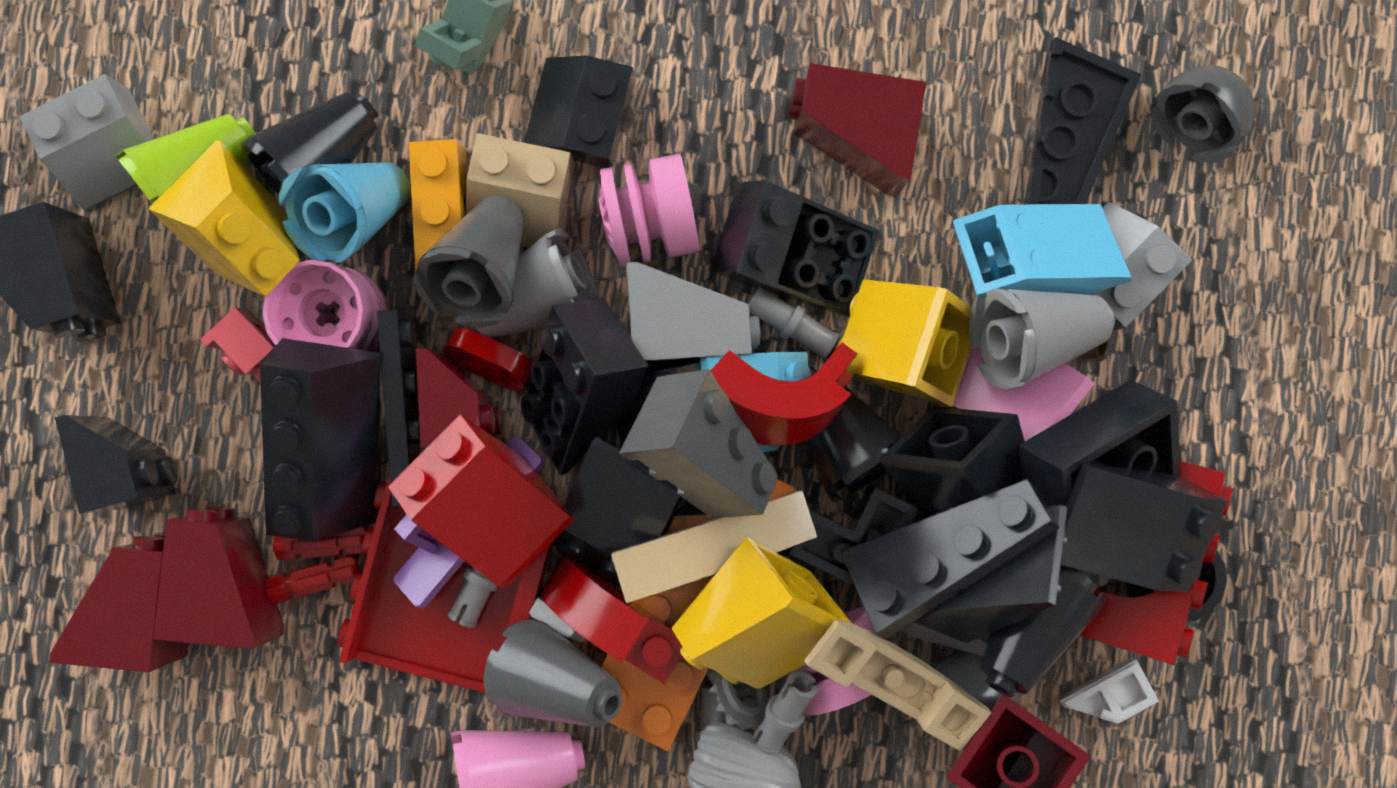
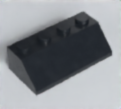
(319, 439)

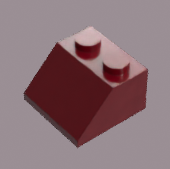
(446, 394)

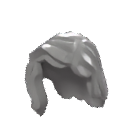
(731, 760)

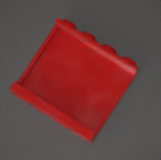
(425, 641)

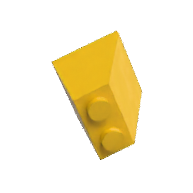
(229, 221)
(909, 339)
(756, 618)

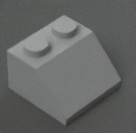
(83, 133)
(1150, 258)

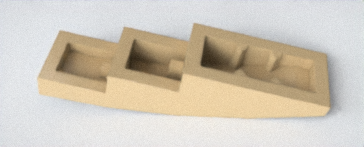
(705, 547)

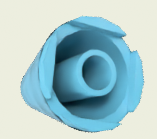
(341, 206)

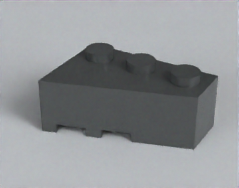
(701, 446)

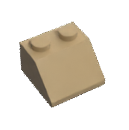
(526, 174)

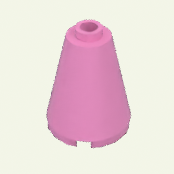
(516, 759)

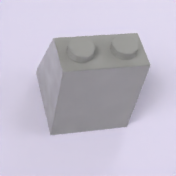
(684, 320)

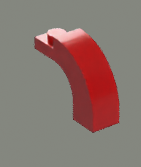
(786, 410)
(605, 619)

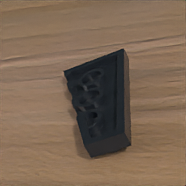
(1076, 123)
(399, 376)
(940, 556)

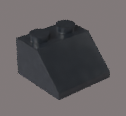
(582, 108)
(113, 464)

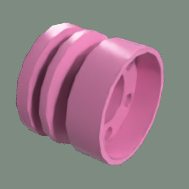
(649, 210)
(303, 305)

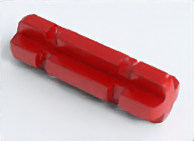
(289, 549)
(311, 579)

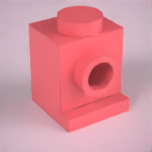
(242, 340)

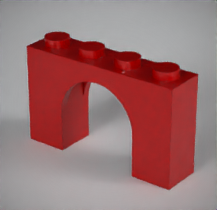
(1158, 621)

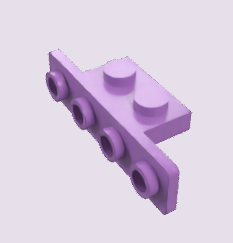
(433, 562)

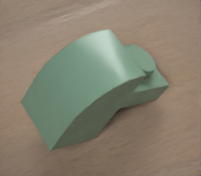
(464, 33)

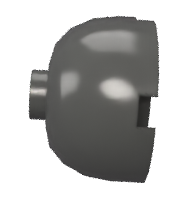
(1209, 108)

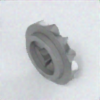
(745, 712)

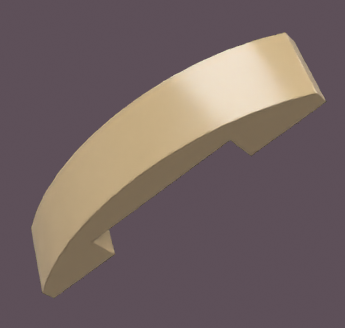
(900, 679)

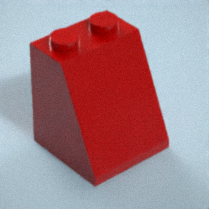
(481, 501)

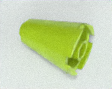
(164, 159)

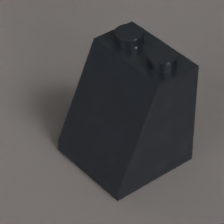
(55, 273)
(956, 457)

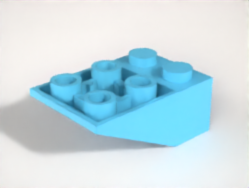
(1041, 249)

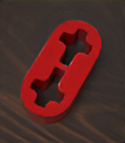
(488, 358)

